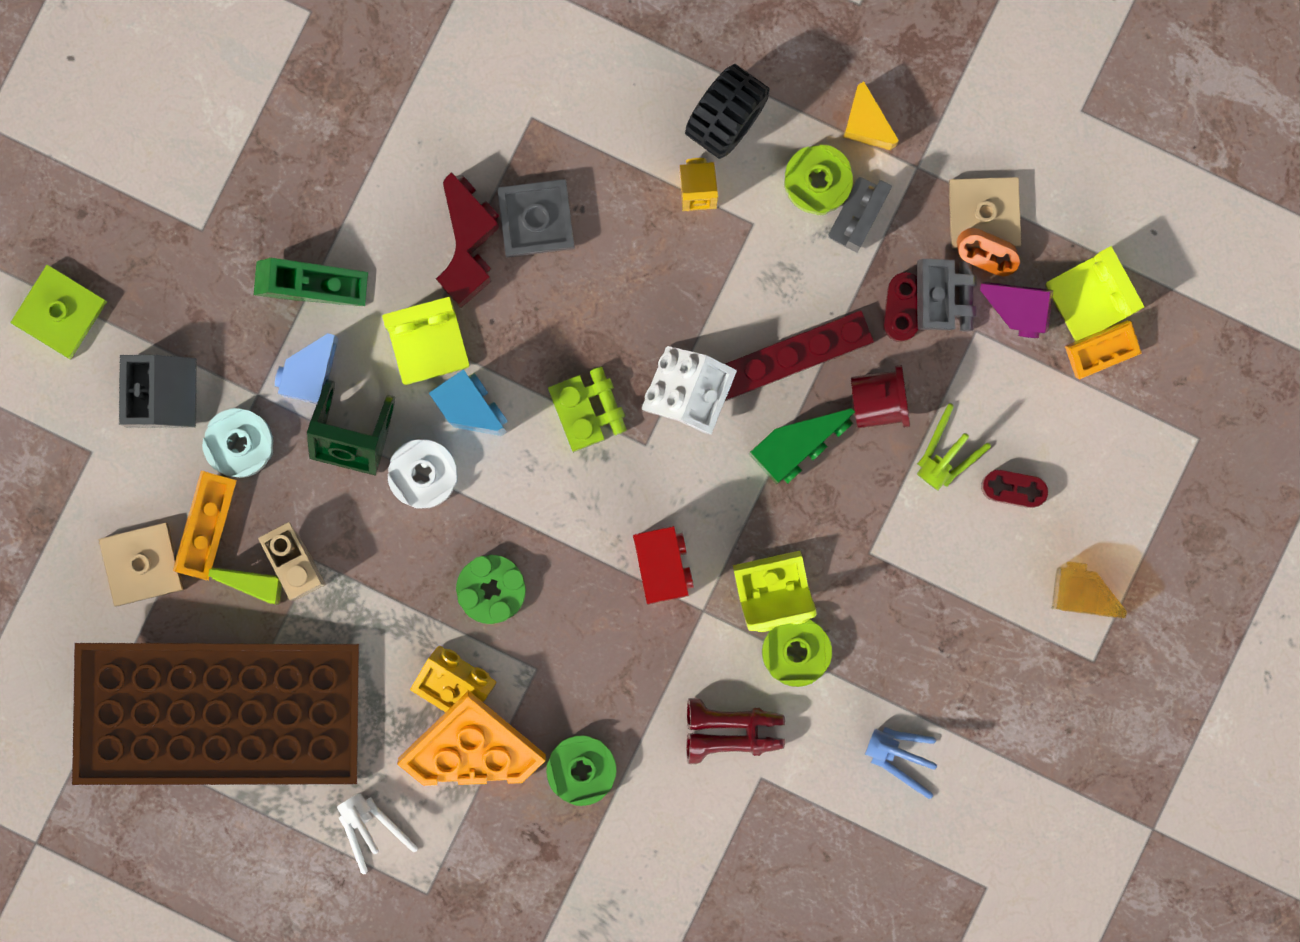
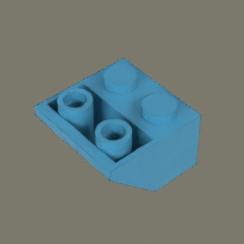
(464, 405)

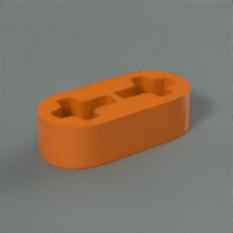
(990, 245)

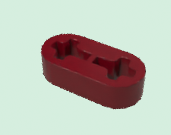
(1013, 497)

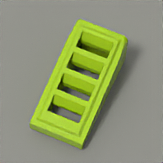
(257, 585)

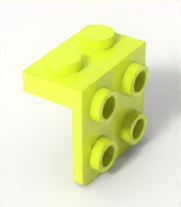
(774, 591)

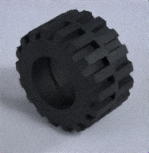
(727, 111)

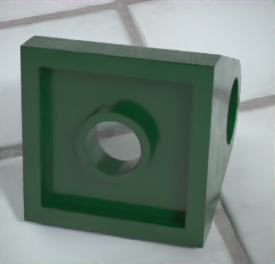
(344, 446)

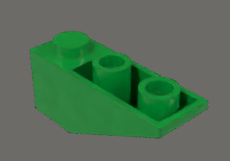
(791, 444)

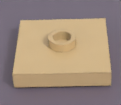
(985, 205)
(140, 564)

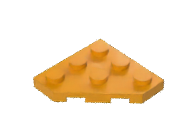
(471, 747)

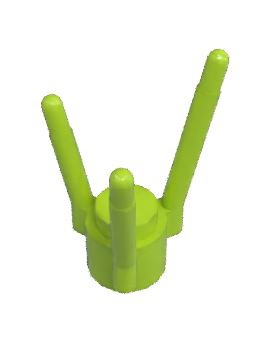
(936, 470)

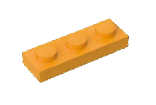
(204, 525)

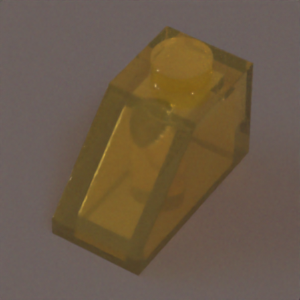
(1084, 593)

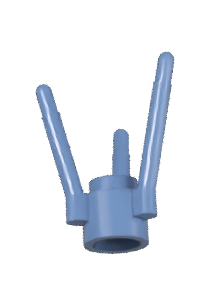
(883, 747)

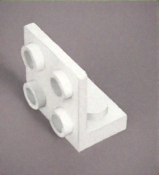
(689, 388)

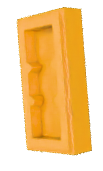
(1103, 349)

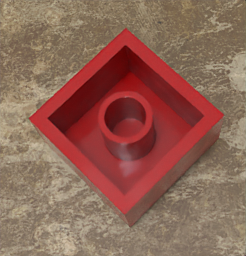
(662, 565)

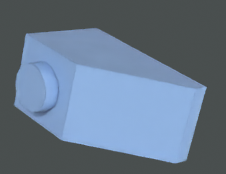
(307, 370)

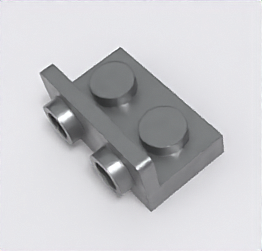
(859, 213)

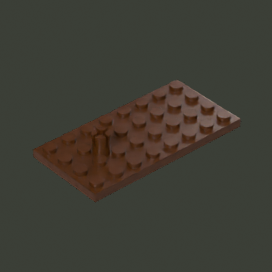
(215, 714)

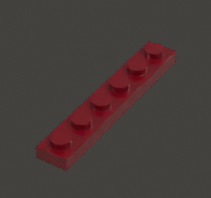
(799, 353)

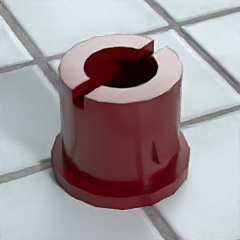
(880, 399)

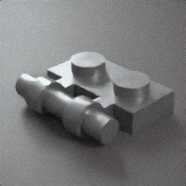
(937, 295)

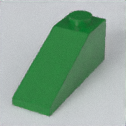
(310, 282)

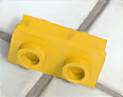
(448, 678)

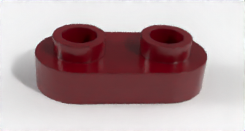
(901, 306)

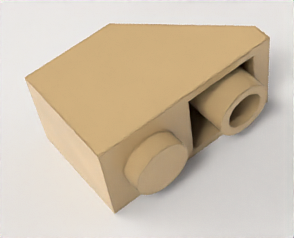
(291, 562)

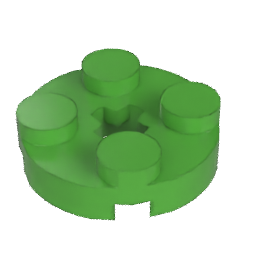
(508, 580)
(570, 787)

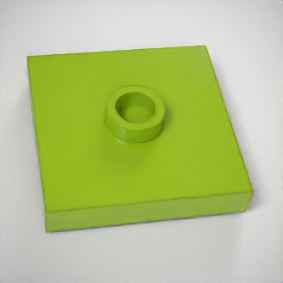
(58, 312)

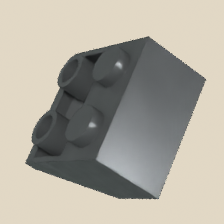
(157, 391)

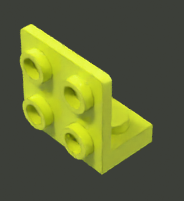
(1094, 295)
(426, 340)

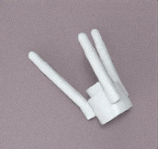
(356, 813)

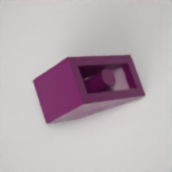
(1021, 307)

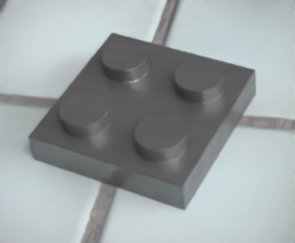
(536, 218)

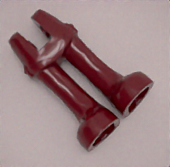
(701, 718)

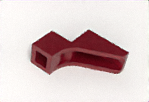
(472, 227)

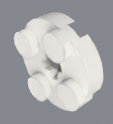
(427, 454)

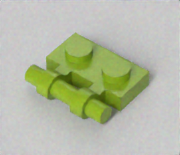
(577, 414)

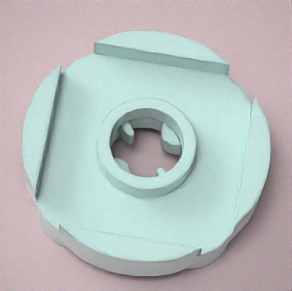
(232, 462)

